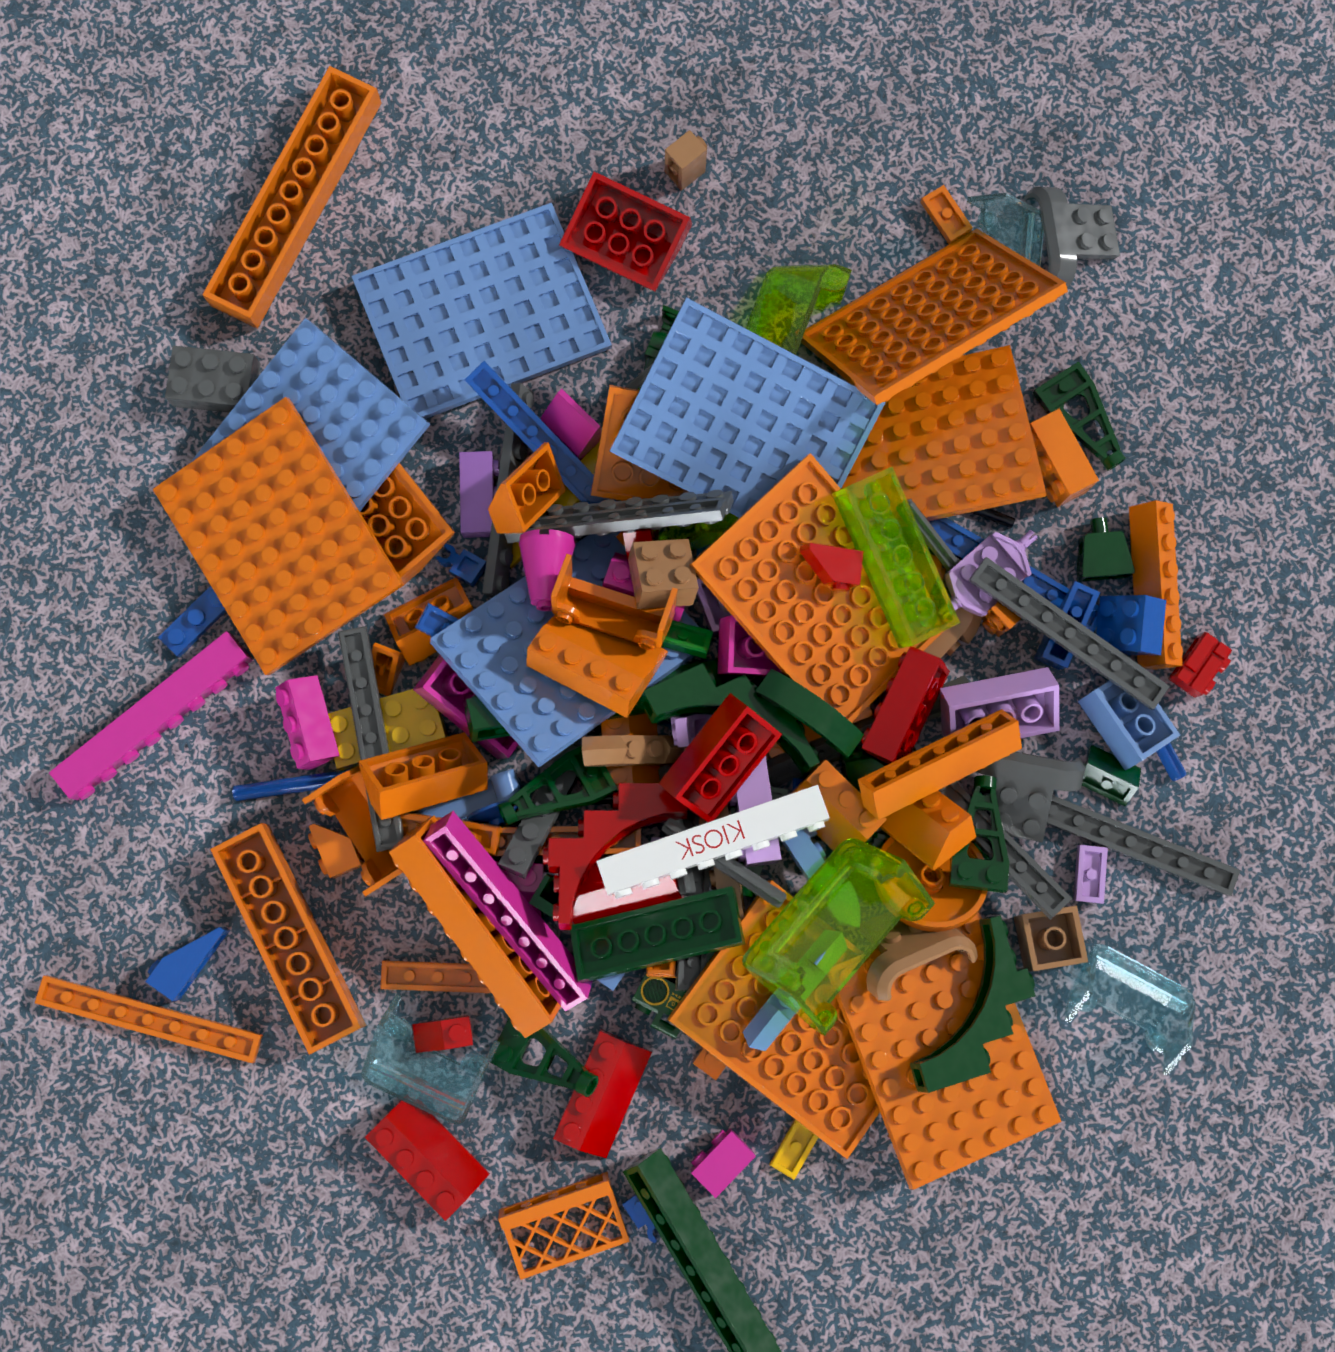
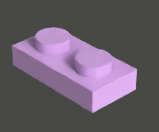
(1090, 874)

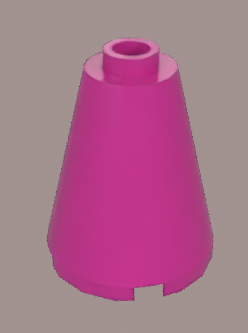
(542, 562)

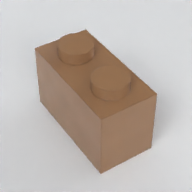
(686, 159)

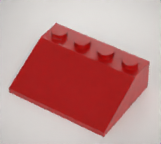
(626, 232)

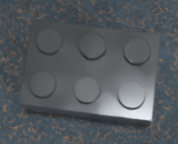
(209, 378)

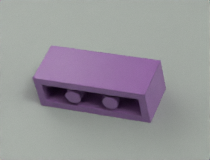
(477, 492)

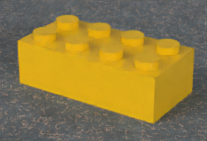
(407, 722)

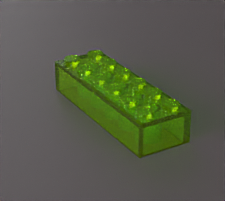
(896, 558)

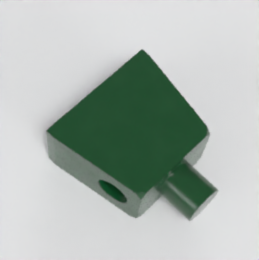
(1103, 554)

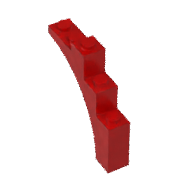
(574, 857)

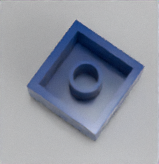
(1132, 623)

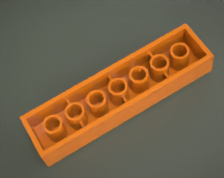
(288, 937)
(479, 942)

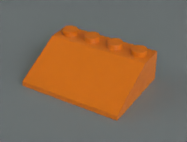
(406, 524)
(594, 663)

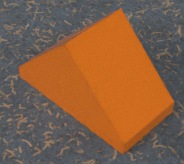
(387, 667)

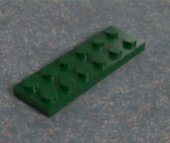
(657, 934)

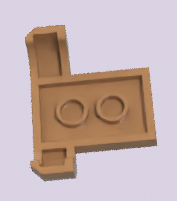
(910, 948)

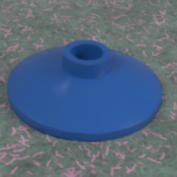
(488, 814)

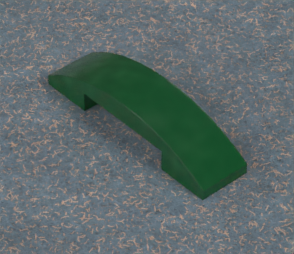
(811, 711)

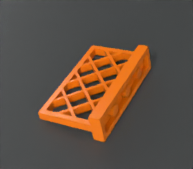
(549, 1205)

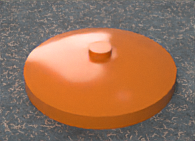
(952, 904)

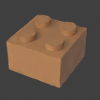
(658, 568)
(1050, 942)

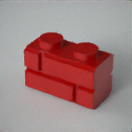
(1201, 664)

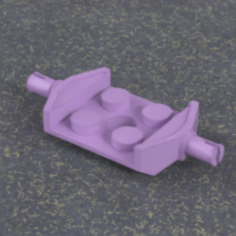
(1001, 550)

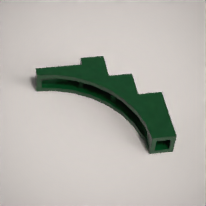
(696, 694)
(987, 1021)

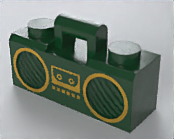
(659, 996)

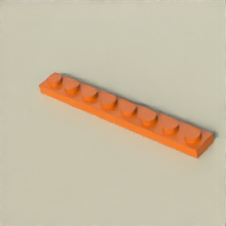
(148, 1019)

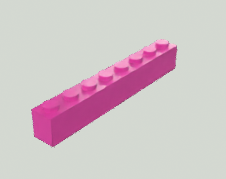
(151, 716)
(507, 909)

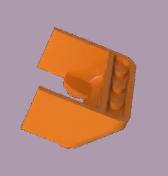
(609, 610)
(347, 800)

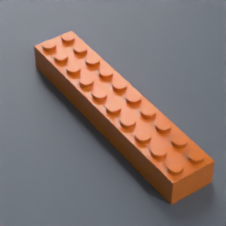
(292, 197)

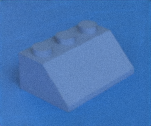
(1127, 724)

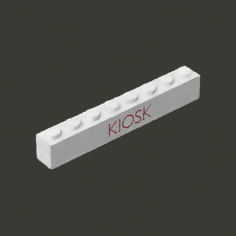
(713, 840)

